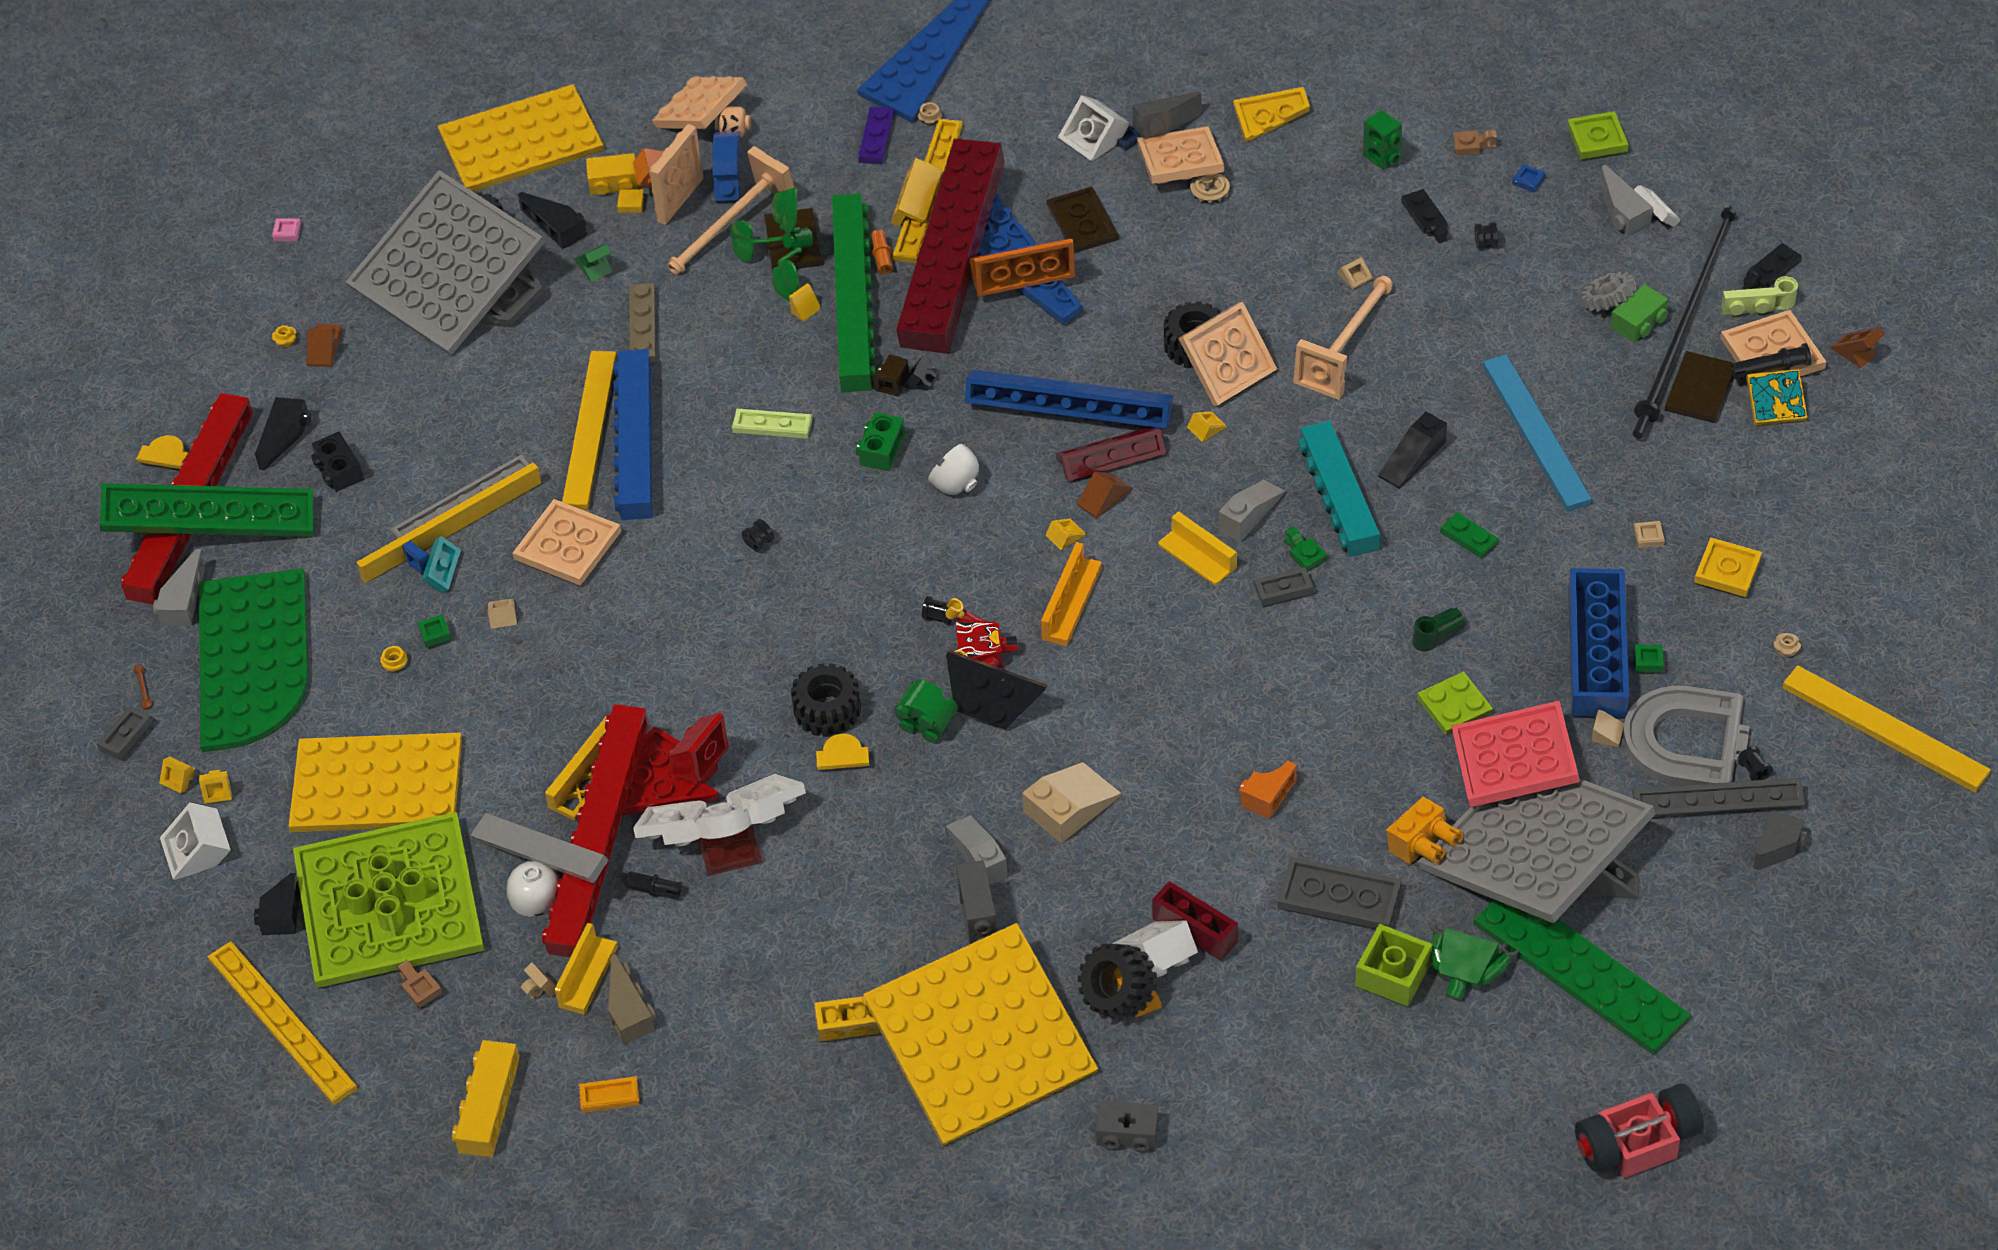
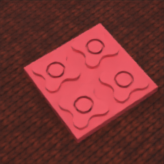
(1515, 754)

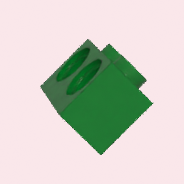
(1382, 139)
(880, 441)

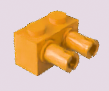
(1418, 831)

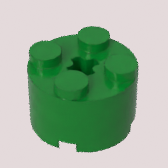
(925, 710)

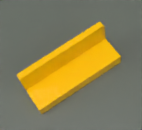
(916, 192)
(1199, 549)
(584, 971)

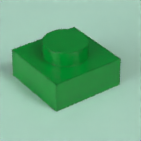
(434, 631)
(1648, 658)

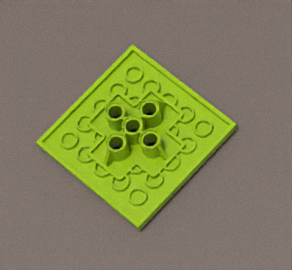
(387, 899)

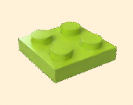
(1597, 135)
(1454, 702)

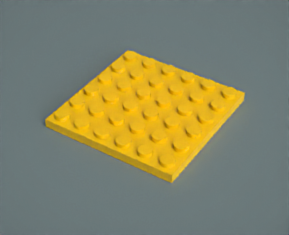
(979, 1034)

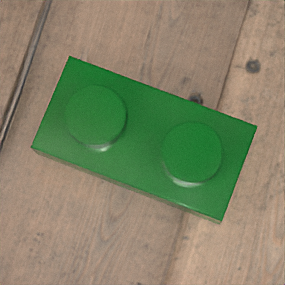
(1469, 535)

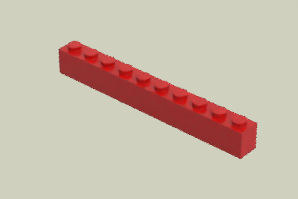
(202, 467)
(597, 825)

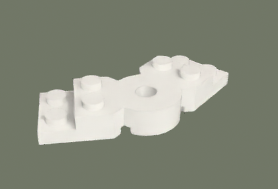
(745, 806)

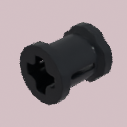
(935, 609)
(1755, 764)

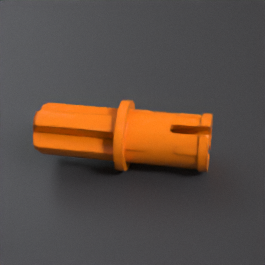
(881, 252)

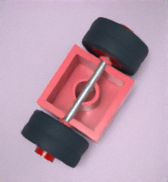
(1640, 1131)

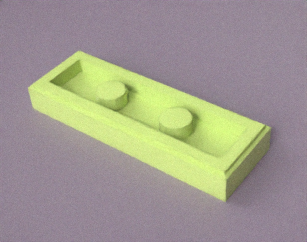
(772, 423)

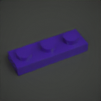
(876, 135)

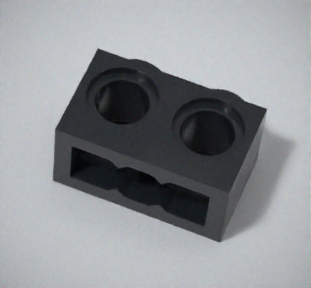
(337, 462)

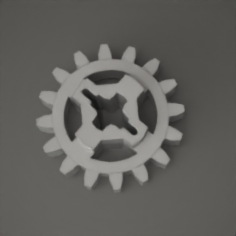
(1608, 291)

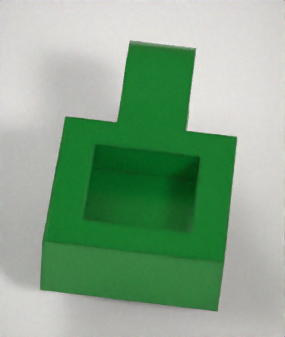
(1304, 553)

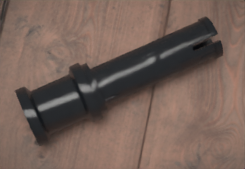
(1782, 359)

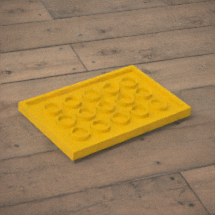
(520, 138)
(374, 781)

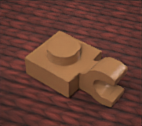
(1470, 143)
(418, 986)

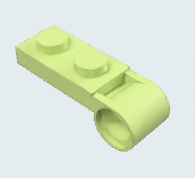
(1761, 300)

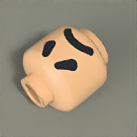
(733, 120)

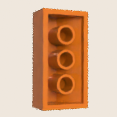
(1023, 267)

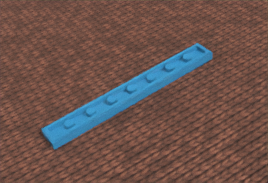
(1537, 433)

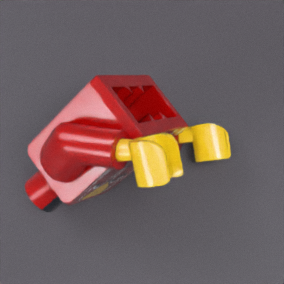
(979, 637)

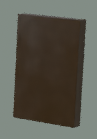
(1082, 219)
(809, 256)
(1699, 387)

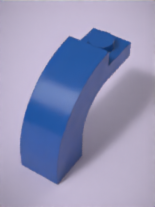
(726, 165)

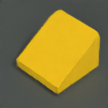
(804, 303)
(1205, 425)
(1064, 532)

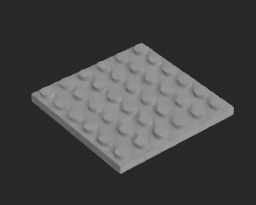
(445, 262)
(1541, 845)

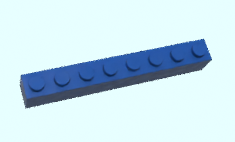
(1069, 398)
(634, 435)

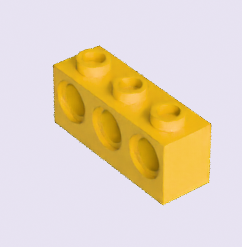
(844, 1019)

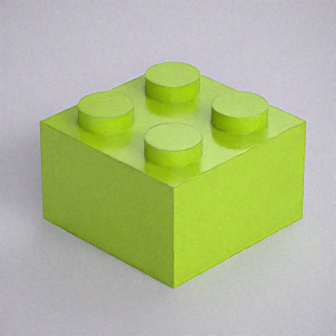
(1393, 965)

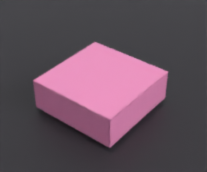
(286, 230)

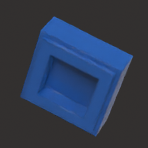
(1528, 178)
(415, 557)

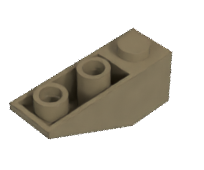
(626, 1008)

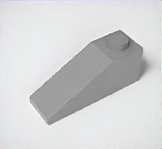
(1626, 207)
(1247, 509)
(181, 592)
(979, 845)

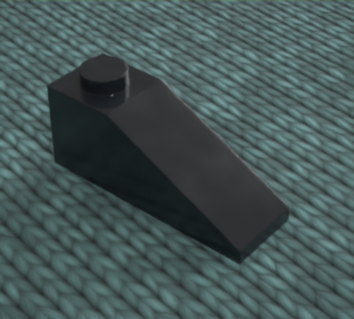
(554, 219)
(282, 429)
(1415, 449)

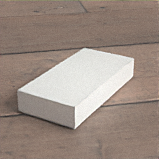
(1660, 209)

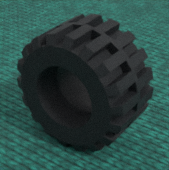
(1181, 322)
(831, 715)
(1098, 980)

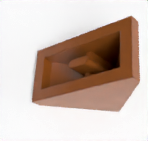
(1102, 493)

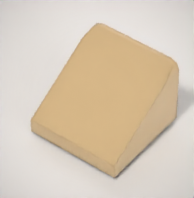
(1355, 273)
(502, 613)
(1607, 729)

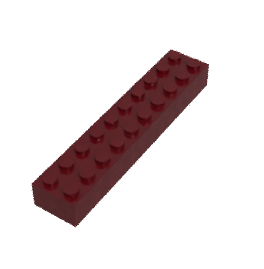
(949, 242)

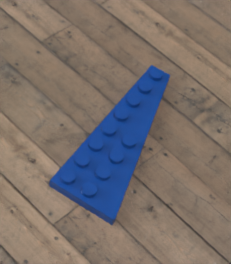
(918, 66)
(1005, 234)

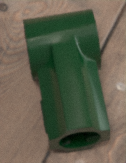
(1433, 629)

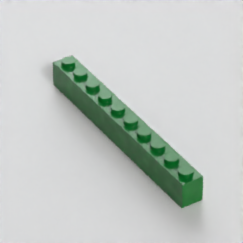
(852, 293)

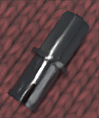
(653, 885)

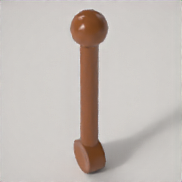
(146, 703)

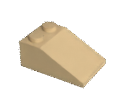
(1068, 800)

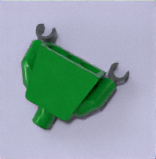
(1467, 960)

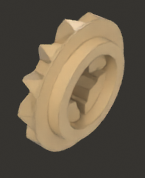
(1200, 183)

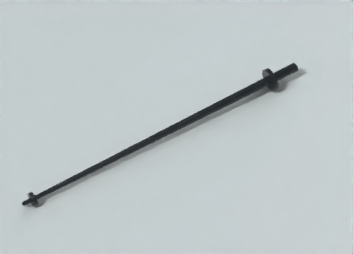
(1647, 409)

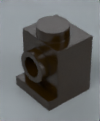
(891, 375)

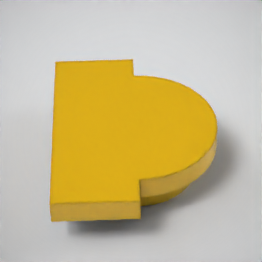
(163, 451)
(842, 752)

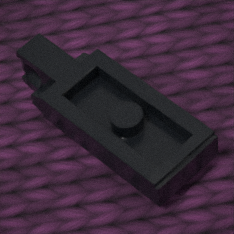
(1426, 214)
(1771, 267)

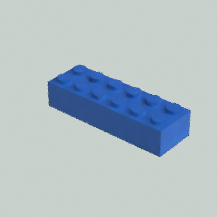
(1598, 642)

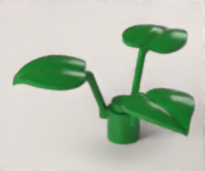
(784, 213)

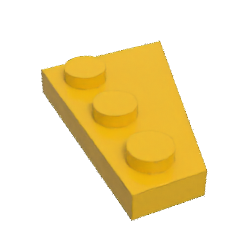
(1269, 111)

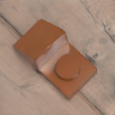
(322, 344)
(1859, 345)

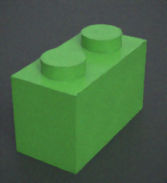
(1639, 314)

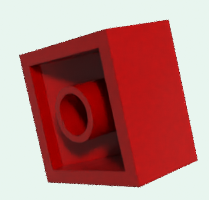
(699, 749)

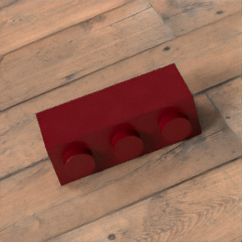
(1209, 927)

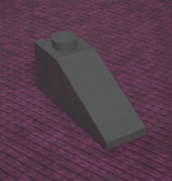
(1165, 114)

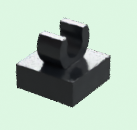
(918, 374)

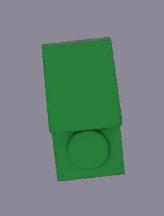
(594, 262)

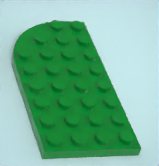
(251, 656)

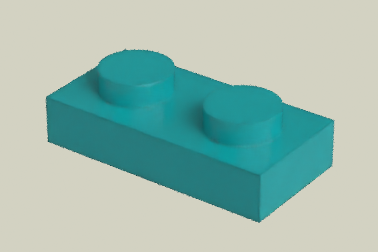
(441, 564)

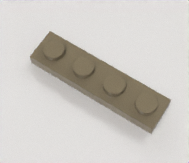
(642, 318)

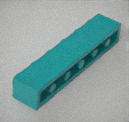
(1339, 489)

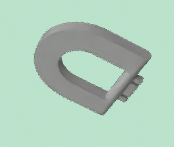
(1688, 702)

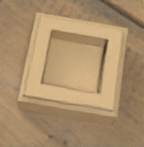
(1648, 534)

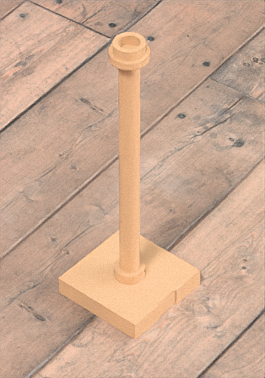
(768, 175)
(1325, 368)

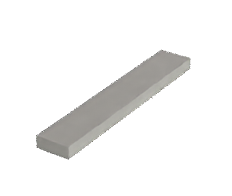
(459, 496)
(539, 848)

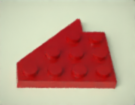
(654, 782)

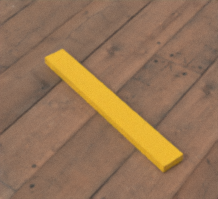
(912, 231)
(589, 429)
(450, 521)
(1886, 729)
(282, 1023)

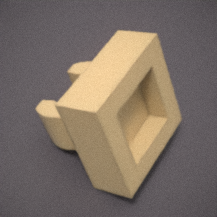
(538, 983)

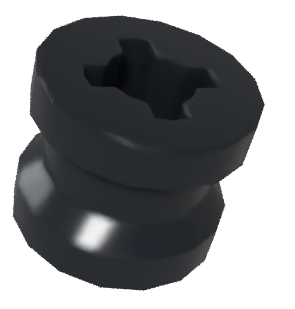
(1486, 235)
(757, 535)

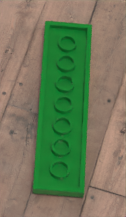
(206, 510)
(1586, 974)

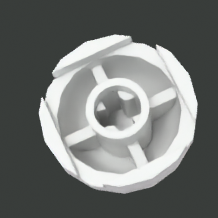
(956, 472)
(532, 888)

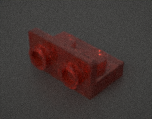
(730, 852)

